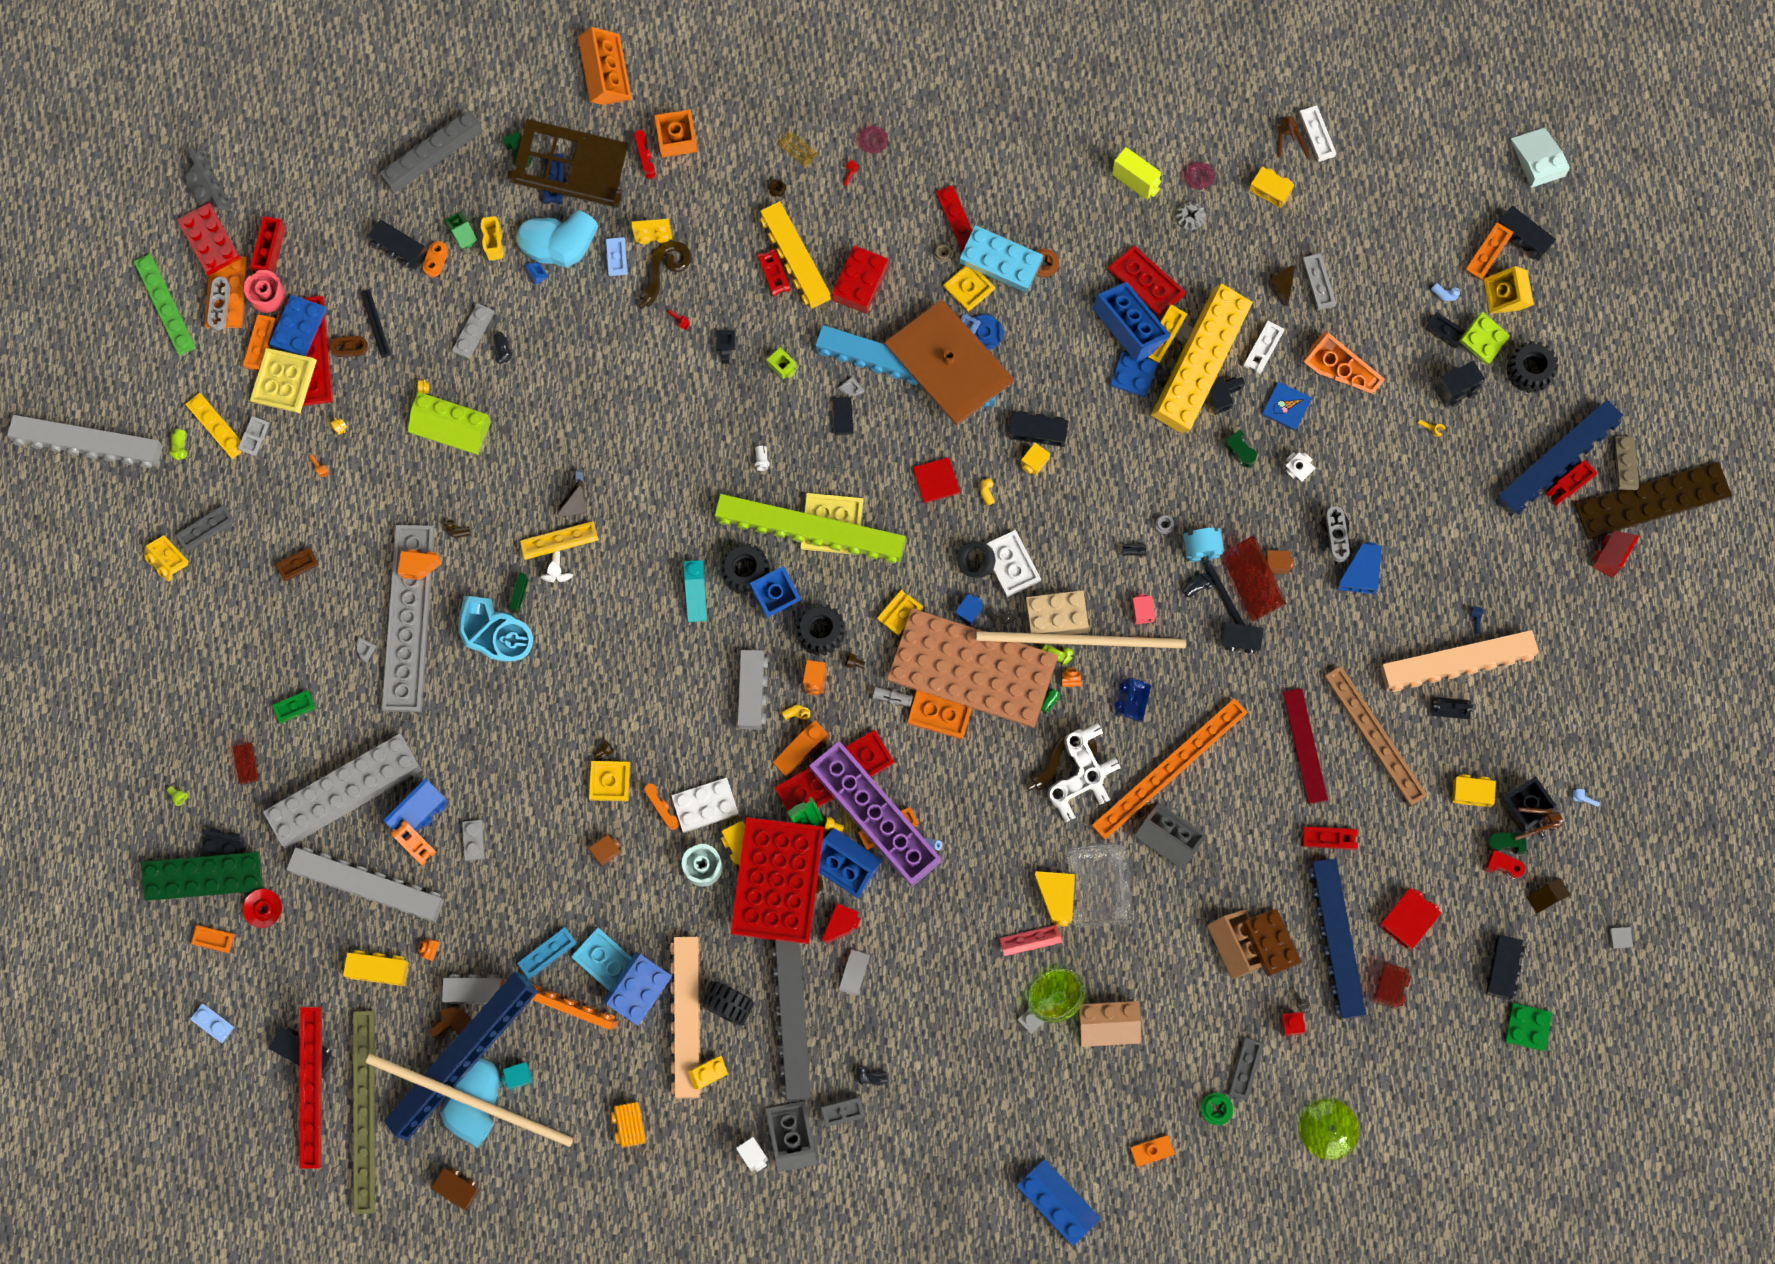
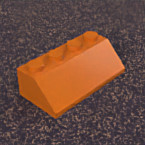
(604, 66)

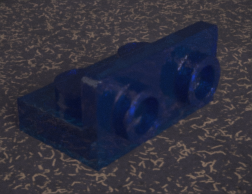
(1132, 699)

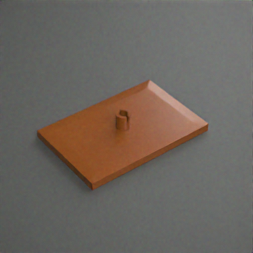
(949, 362)

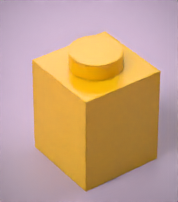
(1035, 459)

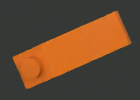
(801, 748)

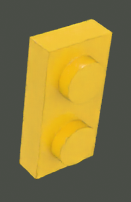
(707, 1072)

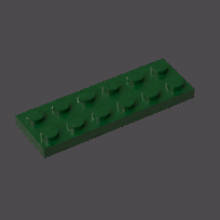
(202, 876)

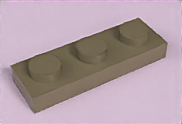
(1626, 463)

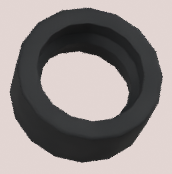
(963, 556)

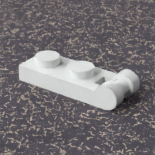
(1264, 346)

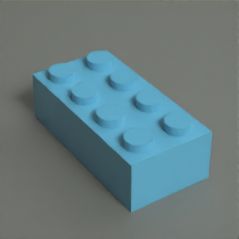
(1001, 259)

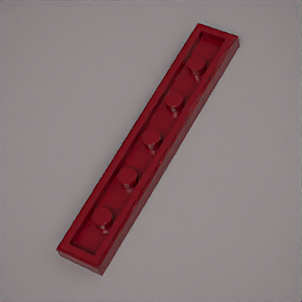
(1305, 746)

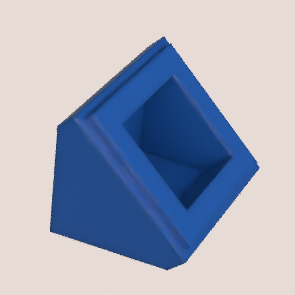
(535, 272)

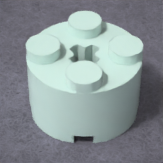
(706, 875)

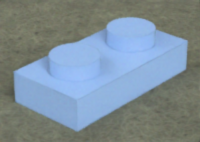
(616, 256)
(212, 1023)

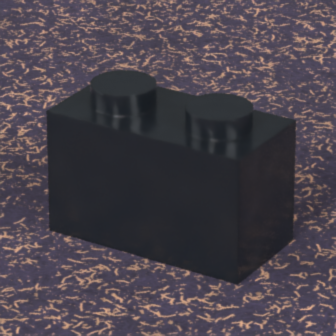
(1243, 637)

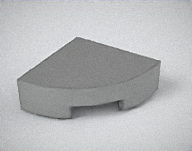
(851, 387)
(365, 649)

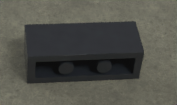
(1527, 233)
(397, 245)
(1038, 429)
(1505, 967)
(288, 1045)

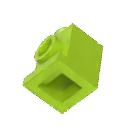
(780, 358)

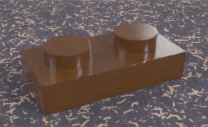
(297, 564)

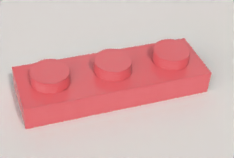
(1030, 940)

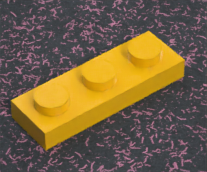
(1172, 322)

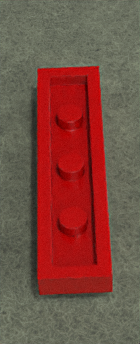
(955, 215)

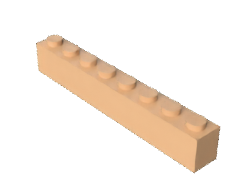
(1459, 660)
(687, 1015)

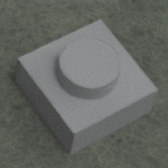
(1030, 1021)

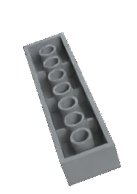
(342, 791)

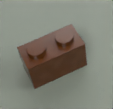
(455, 1188)

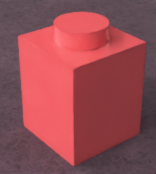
(1143, 609)

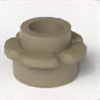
(943, 249)

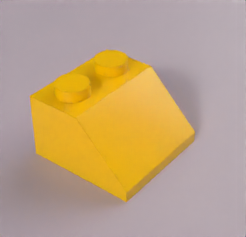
(1508, 290)

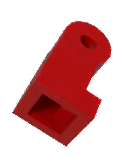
(1512, 867)

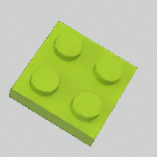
(1484, 338)

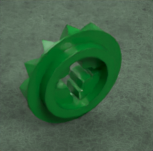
(1226, 1109)

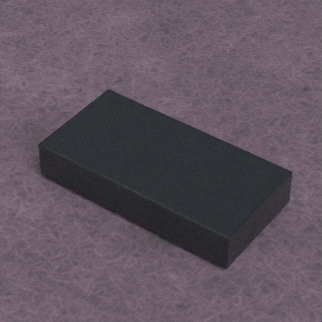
(843, 416)

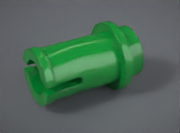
(1049, 700)

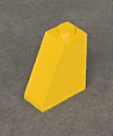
(1057, 895)

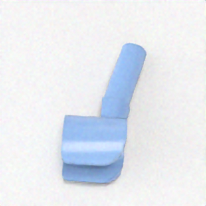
(1579, 795)

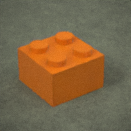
(676, 133)

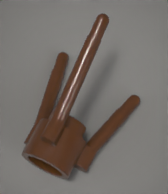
(1289, 127)
(1549, 821)

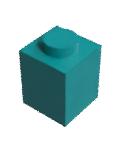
(517, 1076)

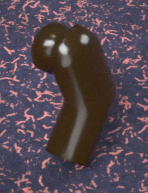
(454, 531)

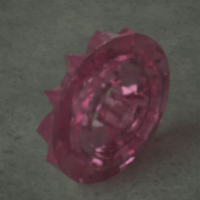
(867, 135)
(1206, 171)

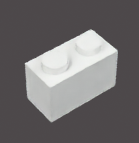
(752, 1155)

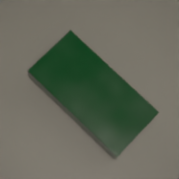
(518, 593)

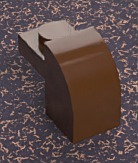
(454, 1018)

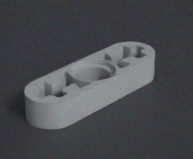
(222, 311)
(1340, 520)

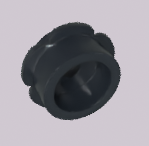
(1163, 377)

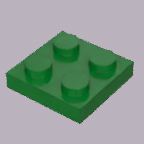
(1528, 1027)

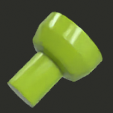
(177, 795)

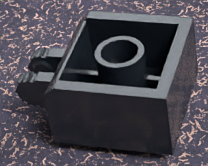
(1531, 792)

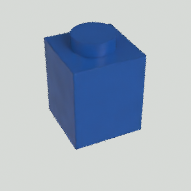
(969, 609)

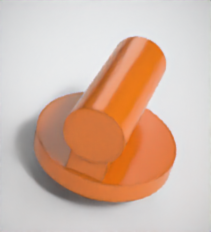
(1071, 678)
(428, 948)

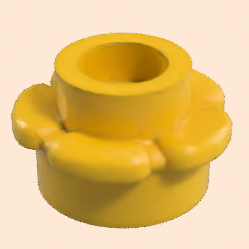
(423, 386)
(338, 426)

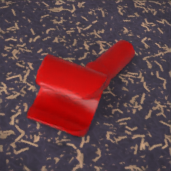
(853, 168)
(683, 320)

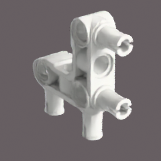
(1079, 783)

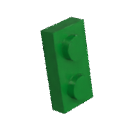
(294, 706)

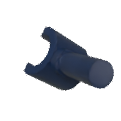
(1477, 612)

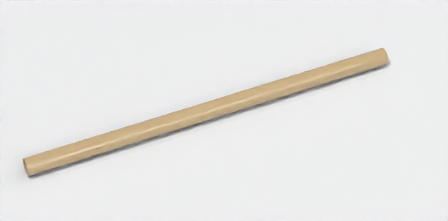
(1080, 639)
(469, 1100)

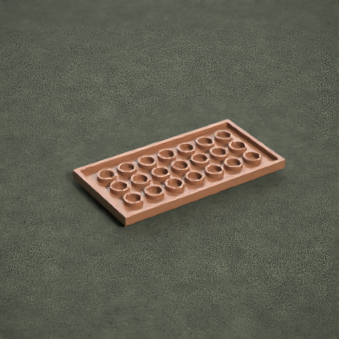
(982, 675)

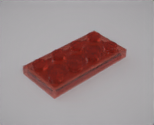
(1253, 578)

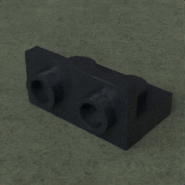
(218, 843)

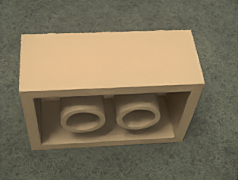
(1057, 613)

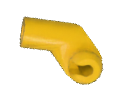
(985, 492)
(797, 711)

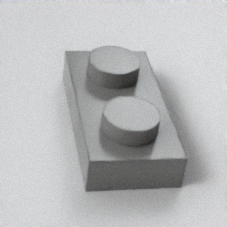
(473, 840)

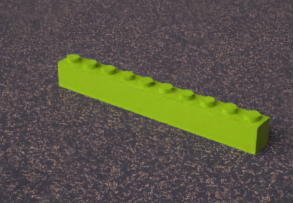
(810, 528)

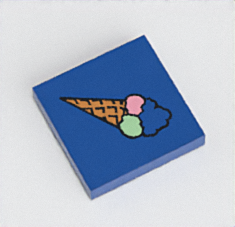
(1287, 406)

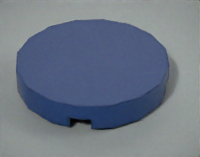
(992, 334)

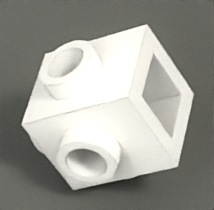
(1306, 467)

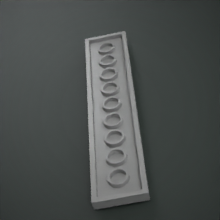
(407, 626)

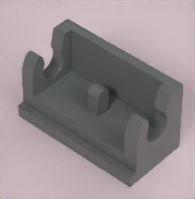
(842, 1111)

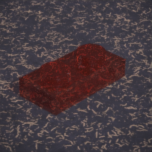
(246, 763)

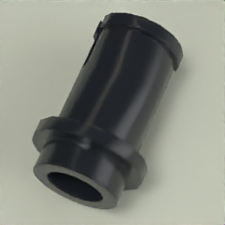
(1134, 550)

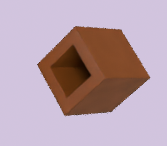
(1280, 561)
(605, 849)

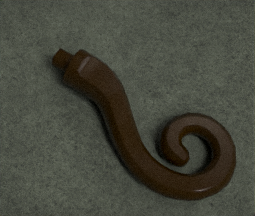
(651, 292)
(1045, 776)

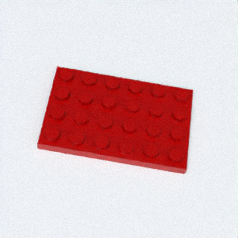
(777, 881)

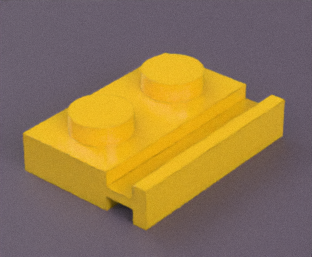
(897, 612)

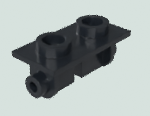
(1451, 708)

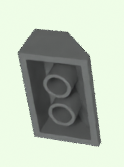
(1170, 836)

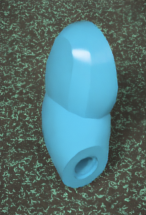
(557, 242)
(492, 632)
(466, 1121)

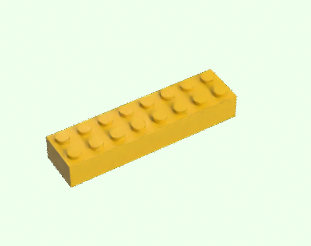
(1201, 358)

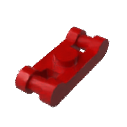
(645, 154)
(774, 272)

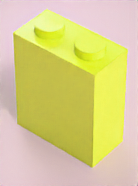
(1137, 173)

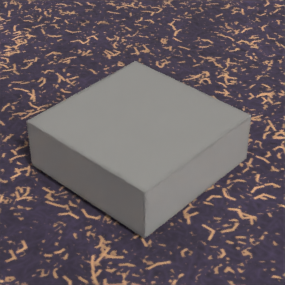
(1621, 937)

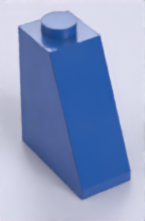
(1363, 571)

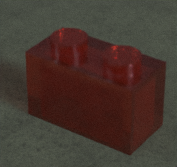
(1392, 986)

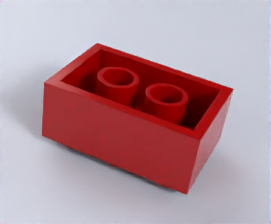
(860, 279)

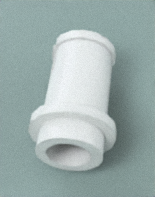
(761, 458)

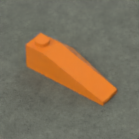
(1337, 362)

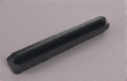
(375, 323)

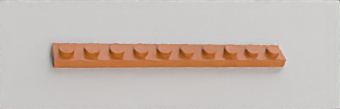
(1169, 769)

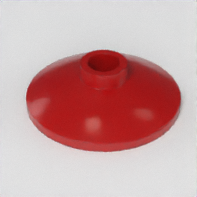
(254, 903)

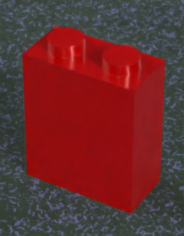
(1410, 918)

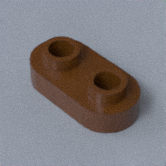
(349, 346)

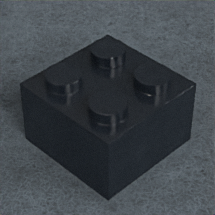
(1459, 384)

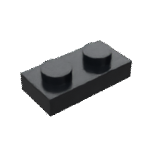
(1445, 330)

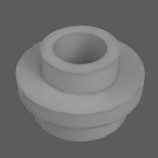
(1164, 518)

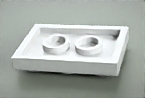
(1013, 565)
(705, 805)

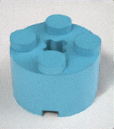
(1203, 543)

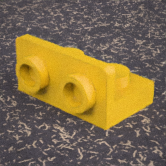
(165, 557)

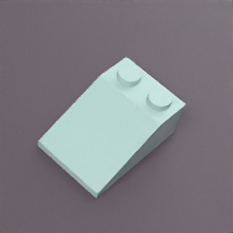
(1540, 157)

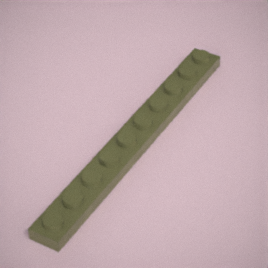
(364, 1112)

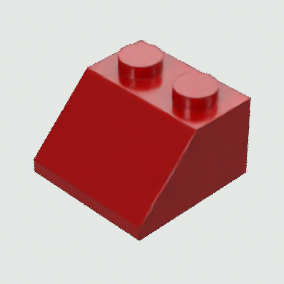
(1614, 553)

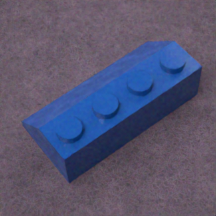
(1130, 321)
(1058, 1202)

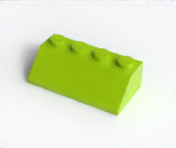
(448, 423)

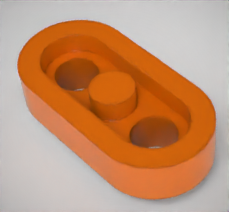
(435, 258)

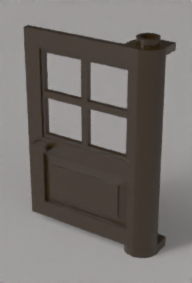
(594, 169)

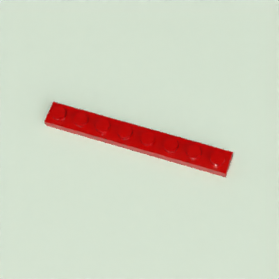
(310, 1087)

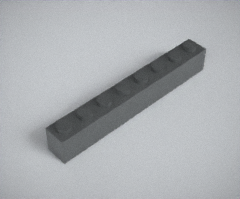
(792, 1021)

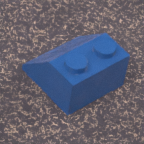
(774, 592)

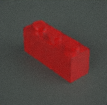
(268, 245)

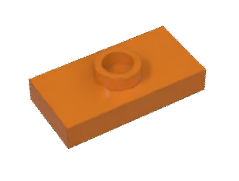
(1152, 1151)

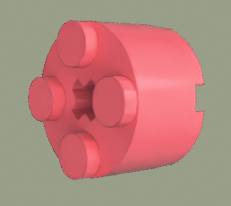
(264, 291)

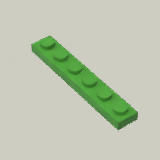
(165, 304)

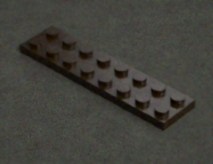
(1653, 500)

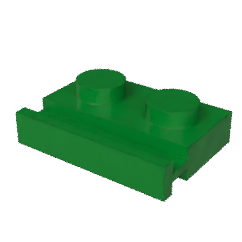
(806, 814)

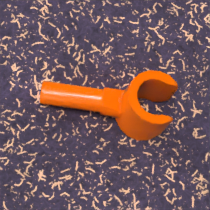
(321, 470)

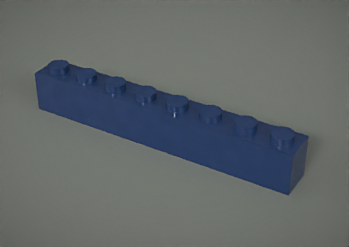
(1558, 458)
(1338, 939)

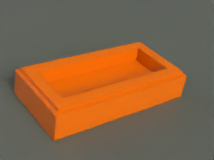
(212, 939)

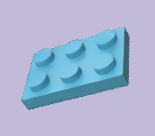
(602, 958)

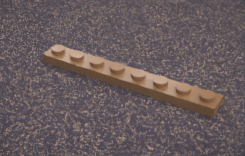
(1375, 736)

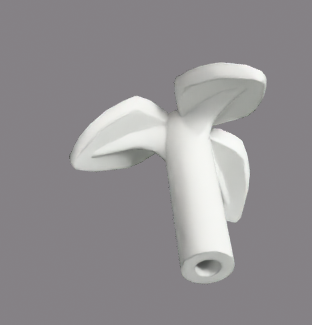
(555, 571)

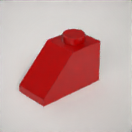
(841, 923)

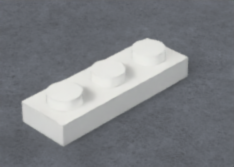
(1317, 133)

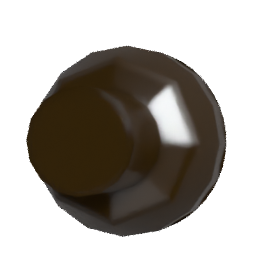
(853, 661)
(604, 749)

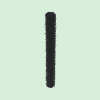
(1223, 593)

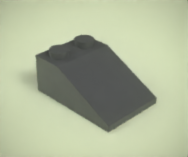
(791, 1136)

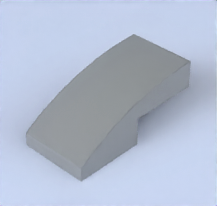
(254, 436)
(854, 972)

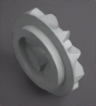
(1189, 223)

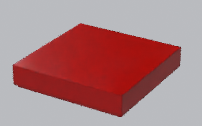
(936, 480)

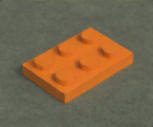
(939, 715)

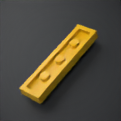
(215, 425)
(559, 540)

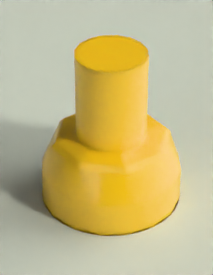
(830, 825)

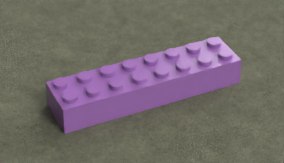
(875, 814)

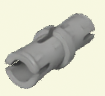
(893, 696)

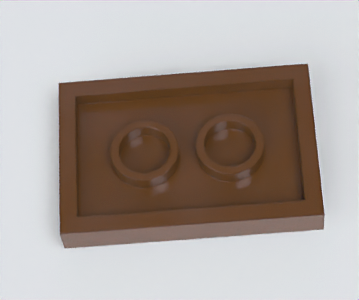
(1271, 942)

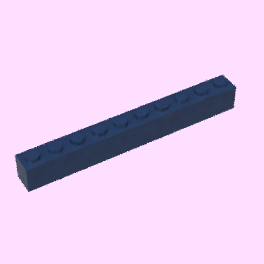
(462, 1054)

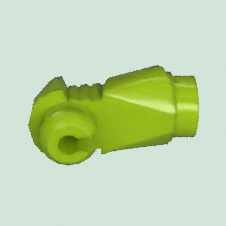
(177, 447)
(1063, 657)

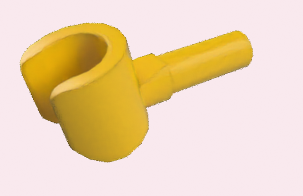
(1433, 428)

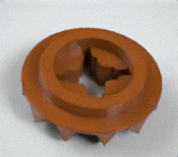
(1052, 259)

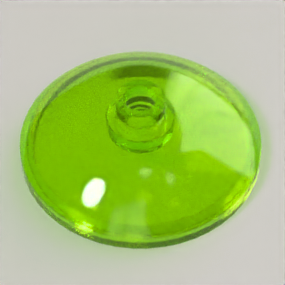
(1051, 989)
(1315, 1130)

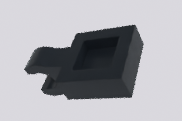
(725, 342)

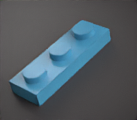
(547, 953)

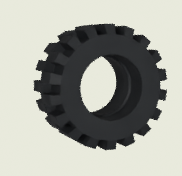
(1526, 379)
(739, 554)
(825, 644)
(727, 1003)

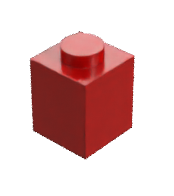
(1292, 1024)

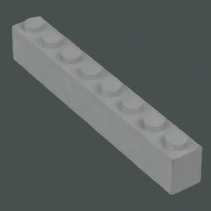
(85, 441)
(366, 885)

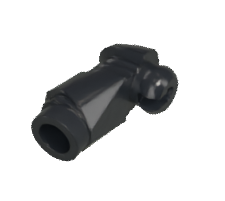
(502, 347)
(1196, 585)
(873, 1078)

